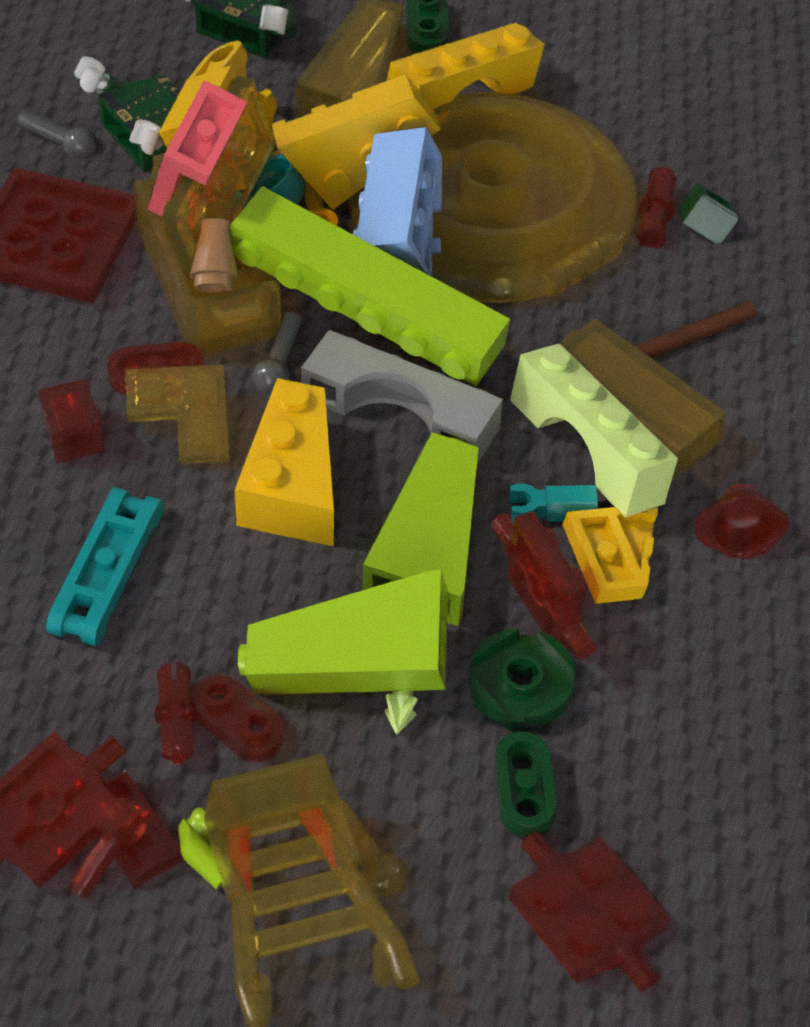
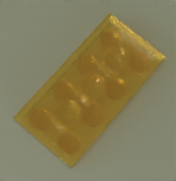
(230, 181)

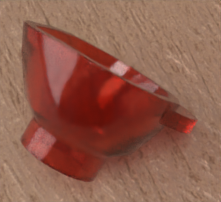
(742, 523)

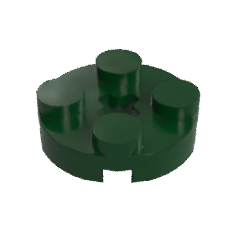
(521, 705)

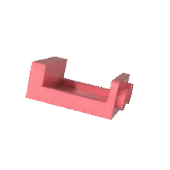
(197, 142)

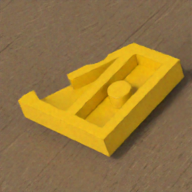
(612, 551)

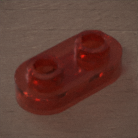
(150, 356)
(234, 715)

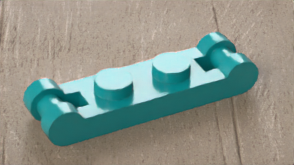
(104, 566)

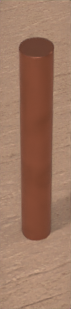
(698, 330)

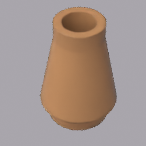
(214, 258)

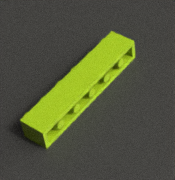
(369, 286)

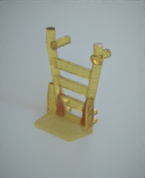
(273, 802)

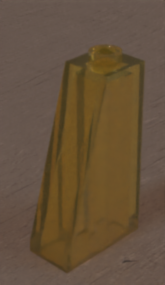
(353, 56)
(656, 397)

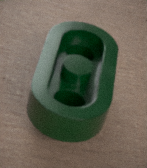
(426, 24)
(526, 787)

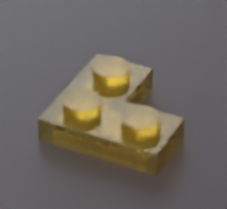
(192, 398)

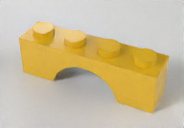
(500, 58)

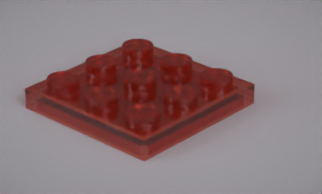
(61, 233)

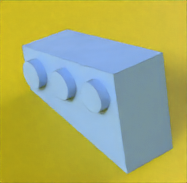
(401, 196)

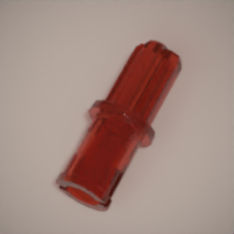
(175, 713)

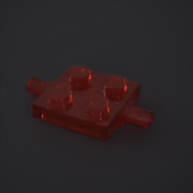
(545, 580)
(53, 805)
(589, 910)

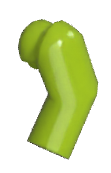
(197, 848)

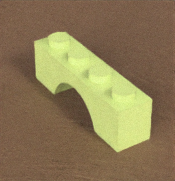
(628, 459)

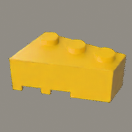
(288, 468)

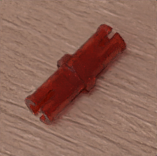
(656, 207)

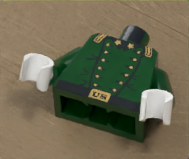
(251, 22)
(130, 109)

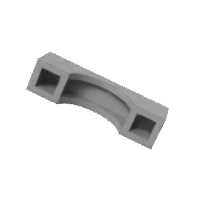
(365, 375)

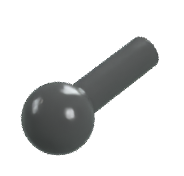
(76, 142)
(275, 366)

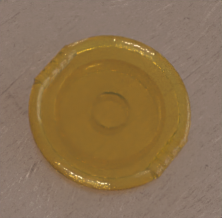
(525, 197)

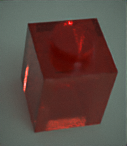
(71, 421)

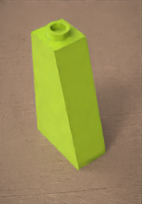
(430, 522)
(354, 643)

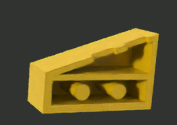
(335, 140)

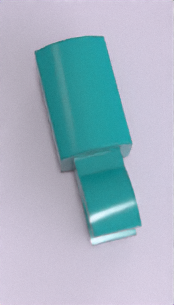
(553, 501)

